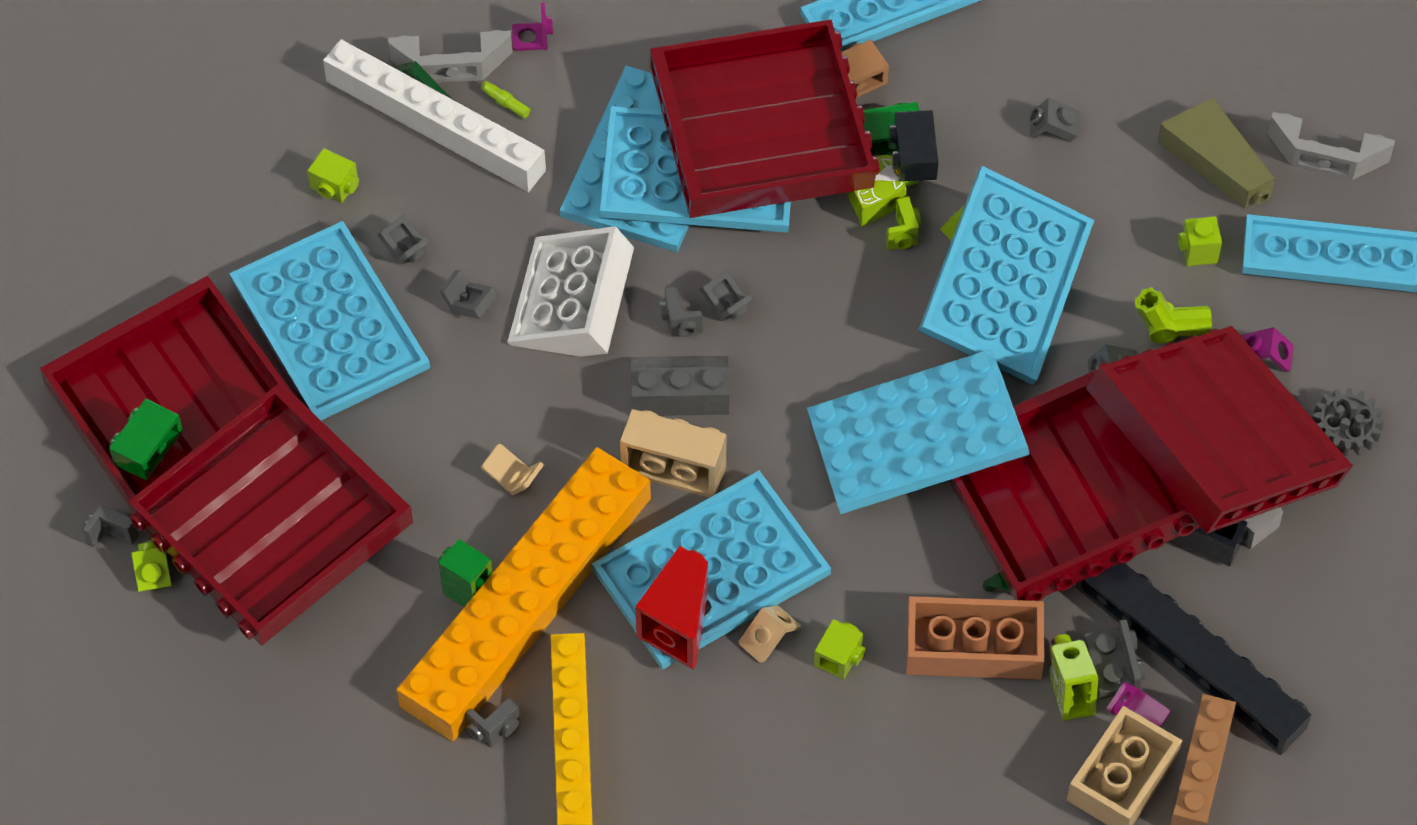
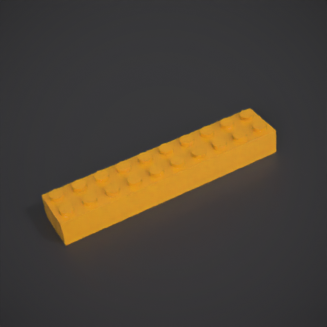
(524, 594)

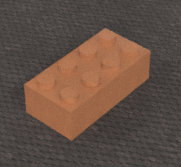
(975, 638)

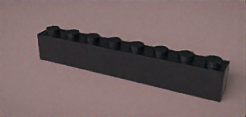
(1198, 654)

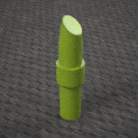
(505, 99)

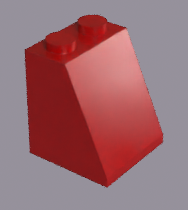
(675, 606)

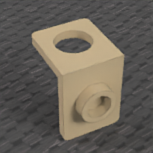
(509, 470)
(767, 631)

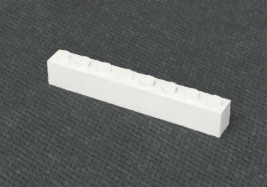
(435, 115)

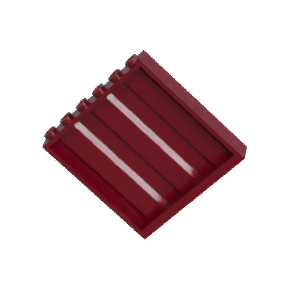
(763, 118)
(179, 354)
(1218, 427)
(1071, 502)
(270, 514)

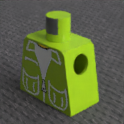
(881, 200)
(1071, 666)

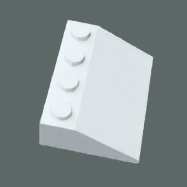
(572, 292)

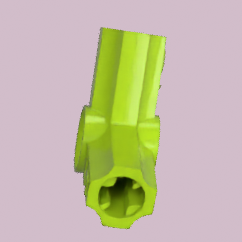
(1169, 322)

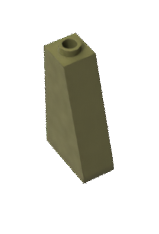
(1218, 152)

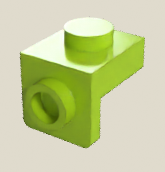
(908, 222)
(150, 567)

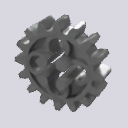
(1332, 411)

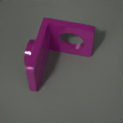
(541, 30)
(1266, 343)
(1139, 703)

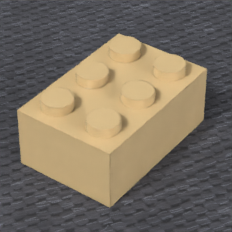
(674, 452)
(1124, 769)

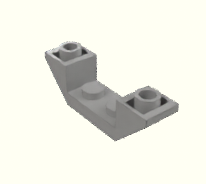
(464, 66)
(1326, 159)

